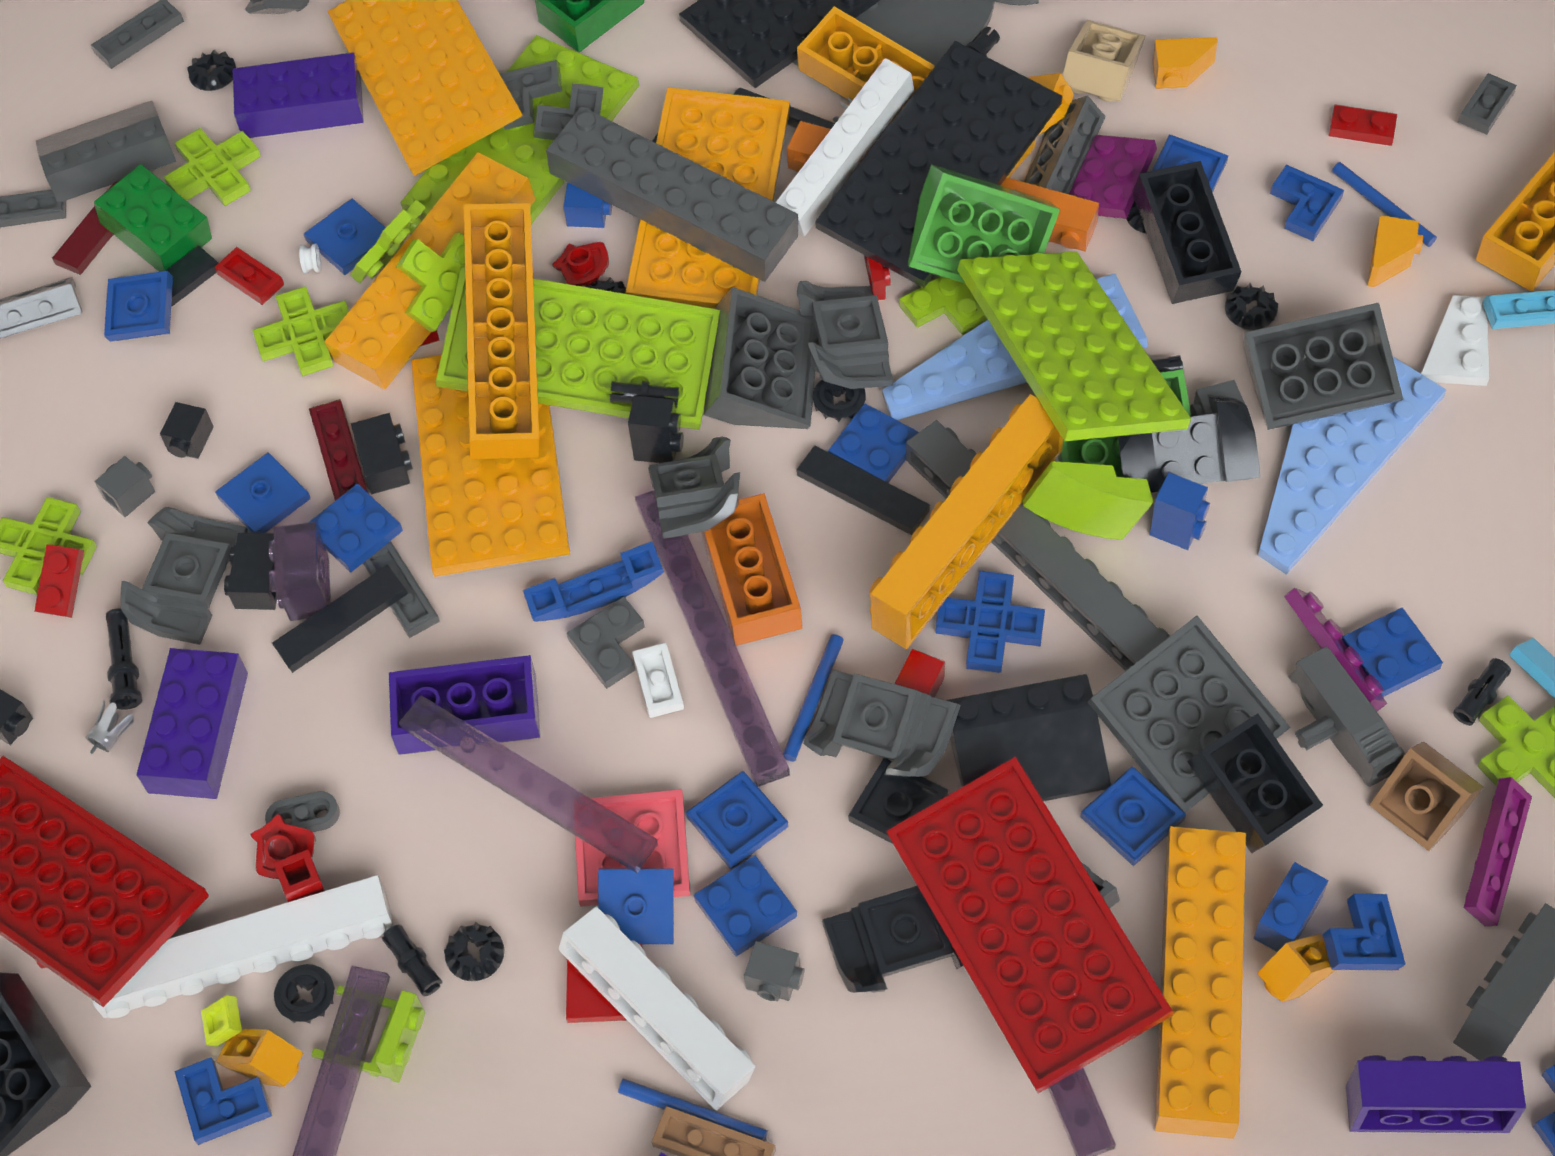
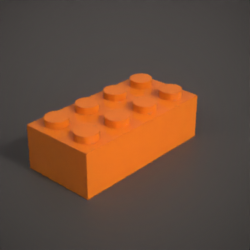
(752, 573)

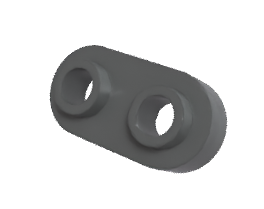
(304, 810)

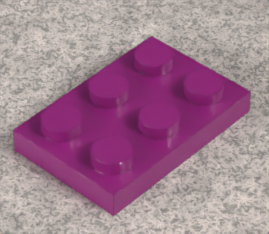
(1112, 173)

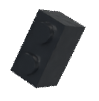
(654, 429)
(381, 454)
(249, 575)

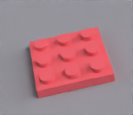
(655, 813)

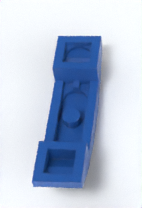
(595, 589)

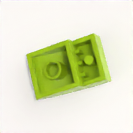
(1089, 499)

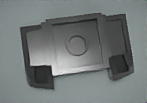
(849, 335)
(692, 490)
(182, 577)
(882, 722)

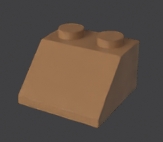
(1425, 795)

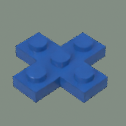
(990, 621)

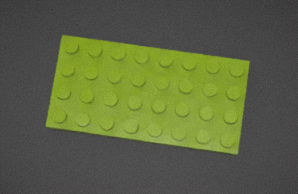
(517, 146)
(599, 338)
(1072, 346)

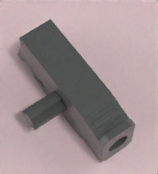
(1344, 717)

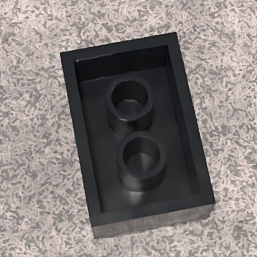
(1255, 783)

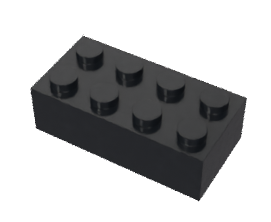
(1186, 232)

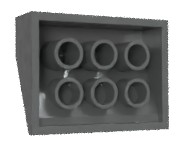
(104, 151)
(761, 364)
(1322, 366)

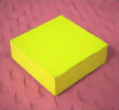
(221, 1020)

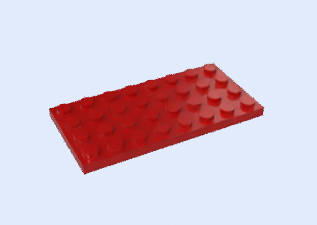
(82, 890)
(1029, 925)

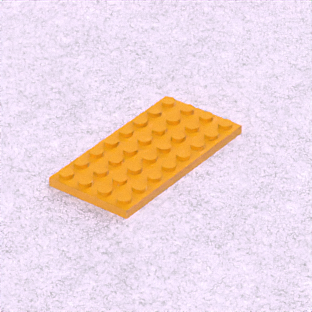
(425, 75)
(733, 138)
(483, 508)

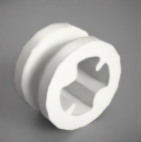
(310, 258)

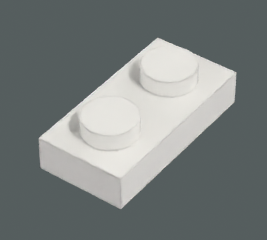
(658, 680)

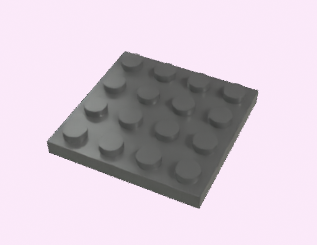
(1180, 704)

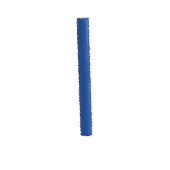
(1379, 200)
(813, 697)
(662, 1100)

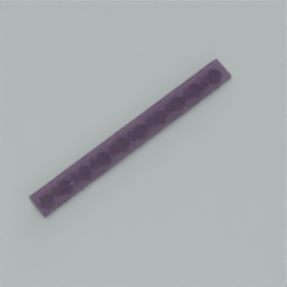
(716, 649)

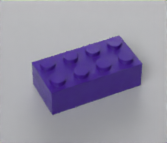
(297, 95)
(489, 695)
(192, 723)
(1435, 1095)

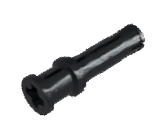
(122, 671)

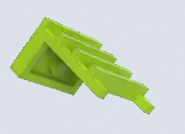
(396, 1039)

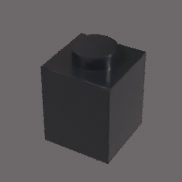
(186, 430)
(13, 718)

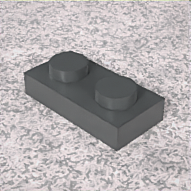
(1487, 103)

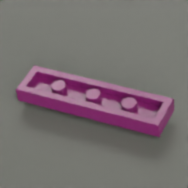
(1329, 634)
(1497, 852)

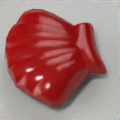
(583, 263)
(278, 842)

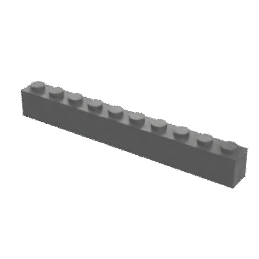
(1046, 557)

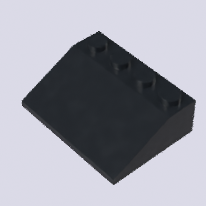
(1043, 727)
(36, 1069)

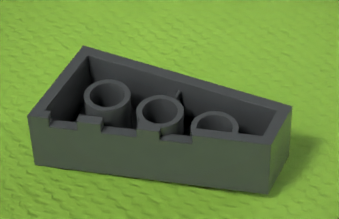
(1512, 990)

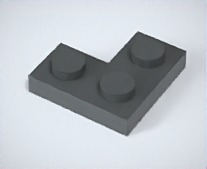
(529, 84)
(552, 120)
(599, 641)

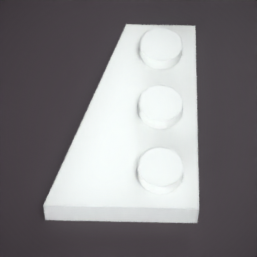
(1460, 345)

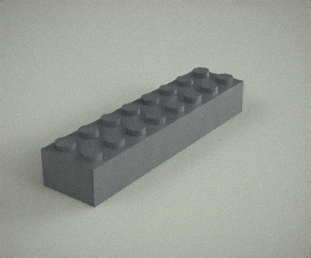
(673, 193)

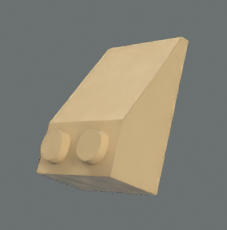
(1102, 60)

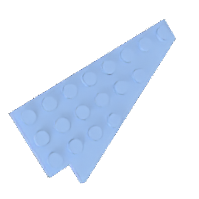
(978, 365)
(1334, 461)

